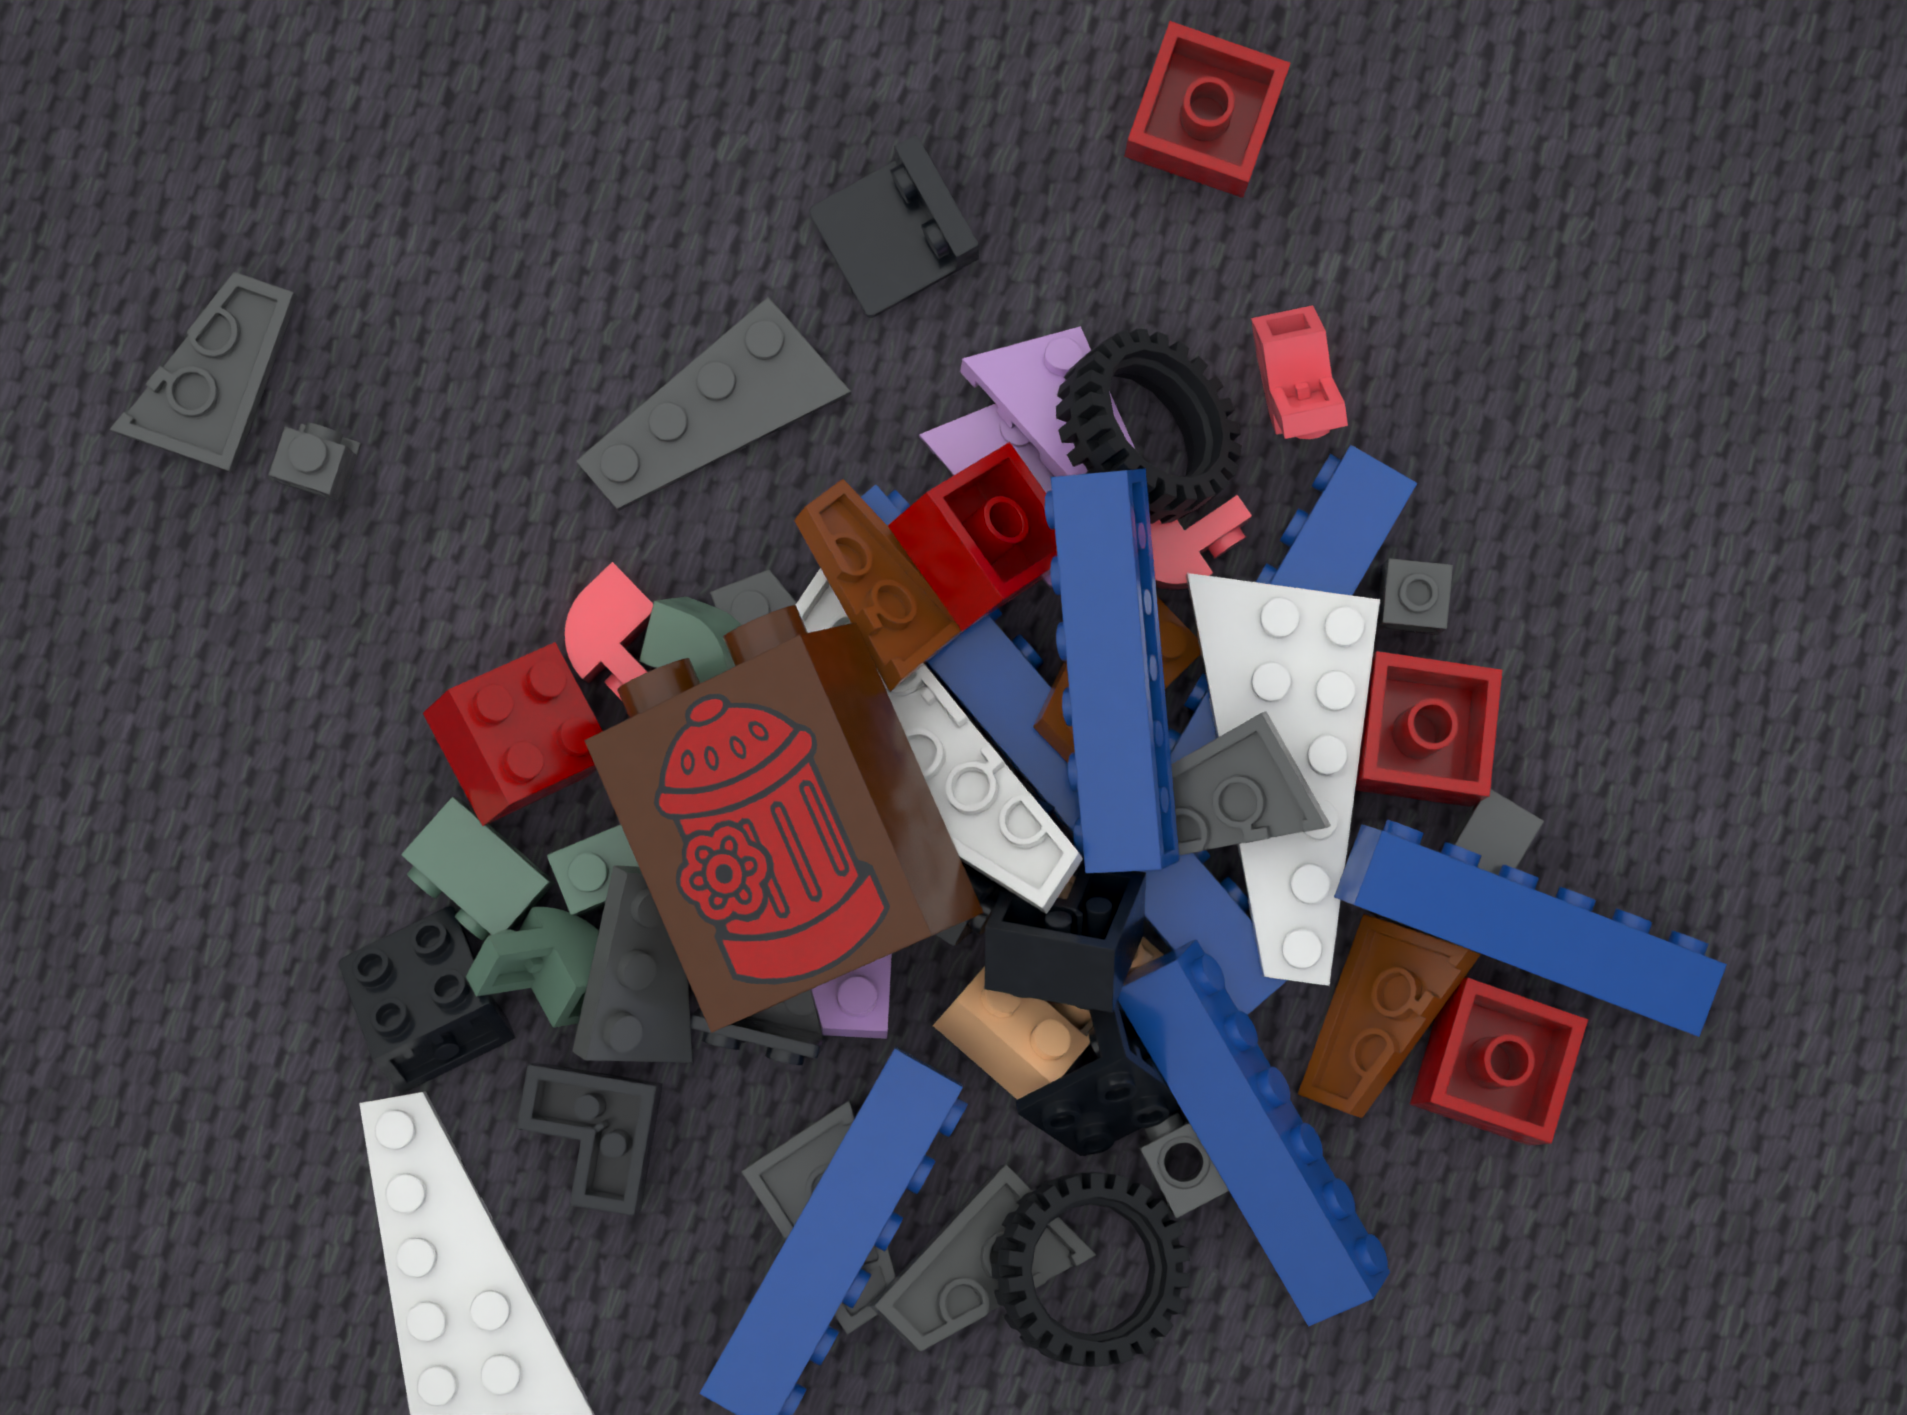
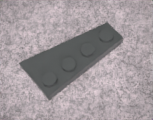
(728, 397)

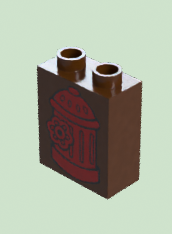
(779, 816)

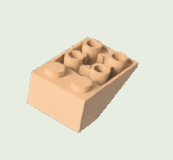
(1022, 1039)

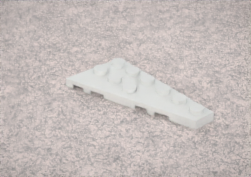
(1310, 668)
(981, 801)
(458, 1298)

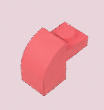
(1297, 374)
(1180, 550)
(603, 624)

